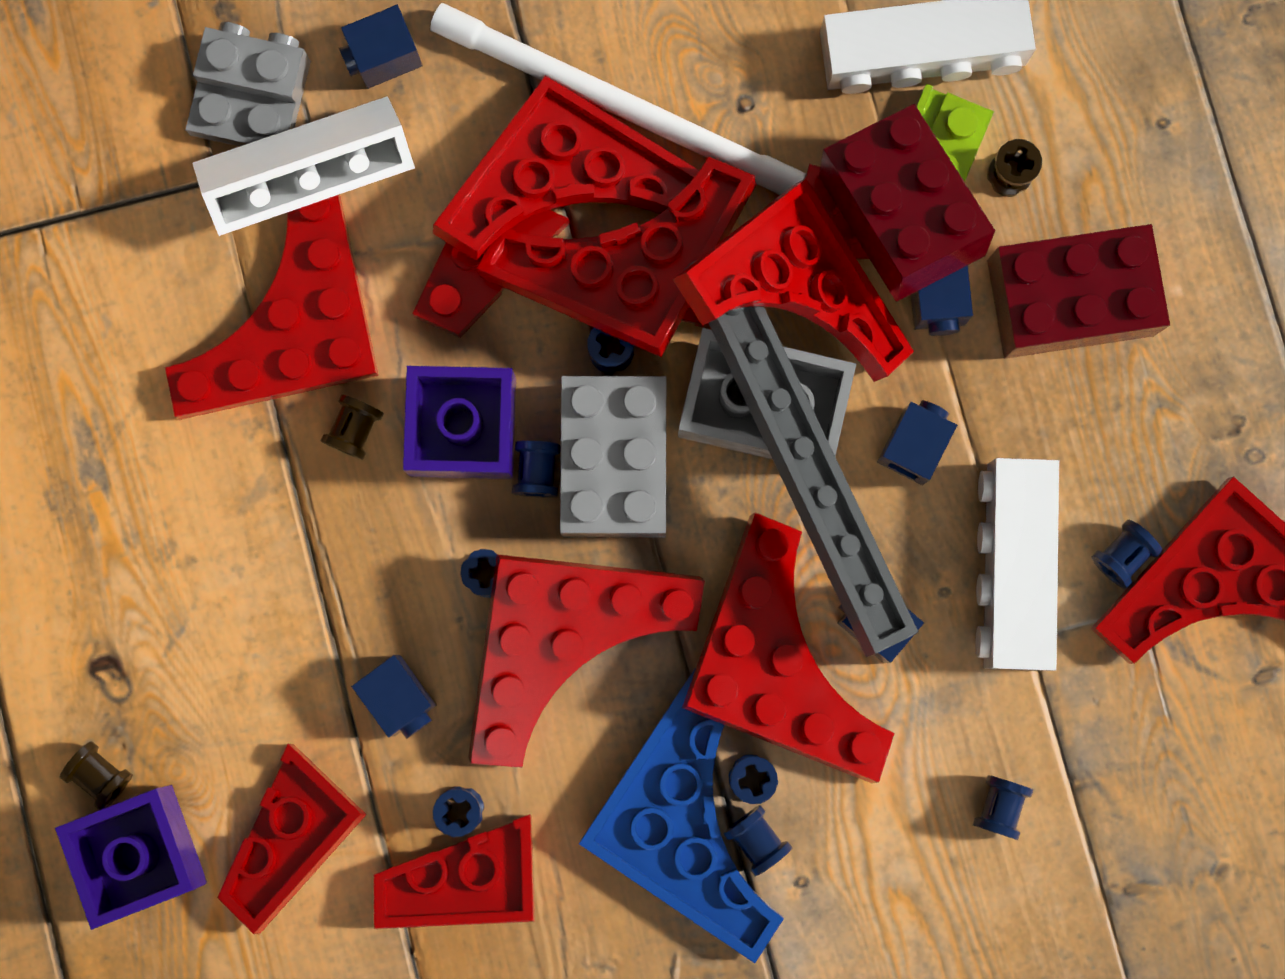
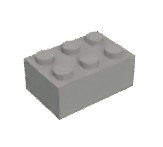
(718, 412)
(613, 457)

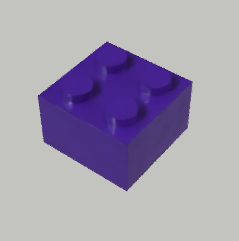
(459, 422)
(131, 856)

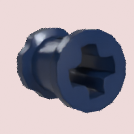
(614, 362)
(536, 469)
(1127, 553)
(474, 563)
(767, 786)
(443, 806)
(1003, 807)
(757, 840)

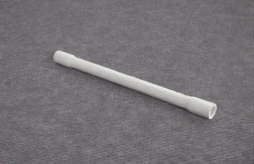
(476, 35)

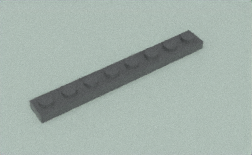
(813, 478)

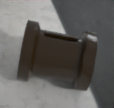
(1028, 165)
(352, 426)
(96, 775)

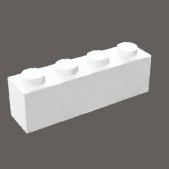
(925, 42)
(303, 165)
(1019, 564)

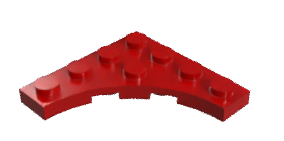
(558, 156)
(801, 264)
(627, 274)
(301, 335)
(1215, 566)
(548, 624)
(761, 672)

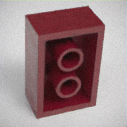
(905, 202)
(1078, 291)

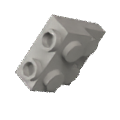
(246, 85)

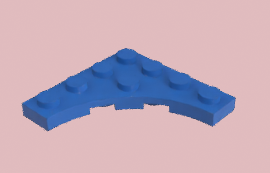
(667, 835)

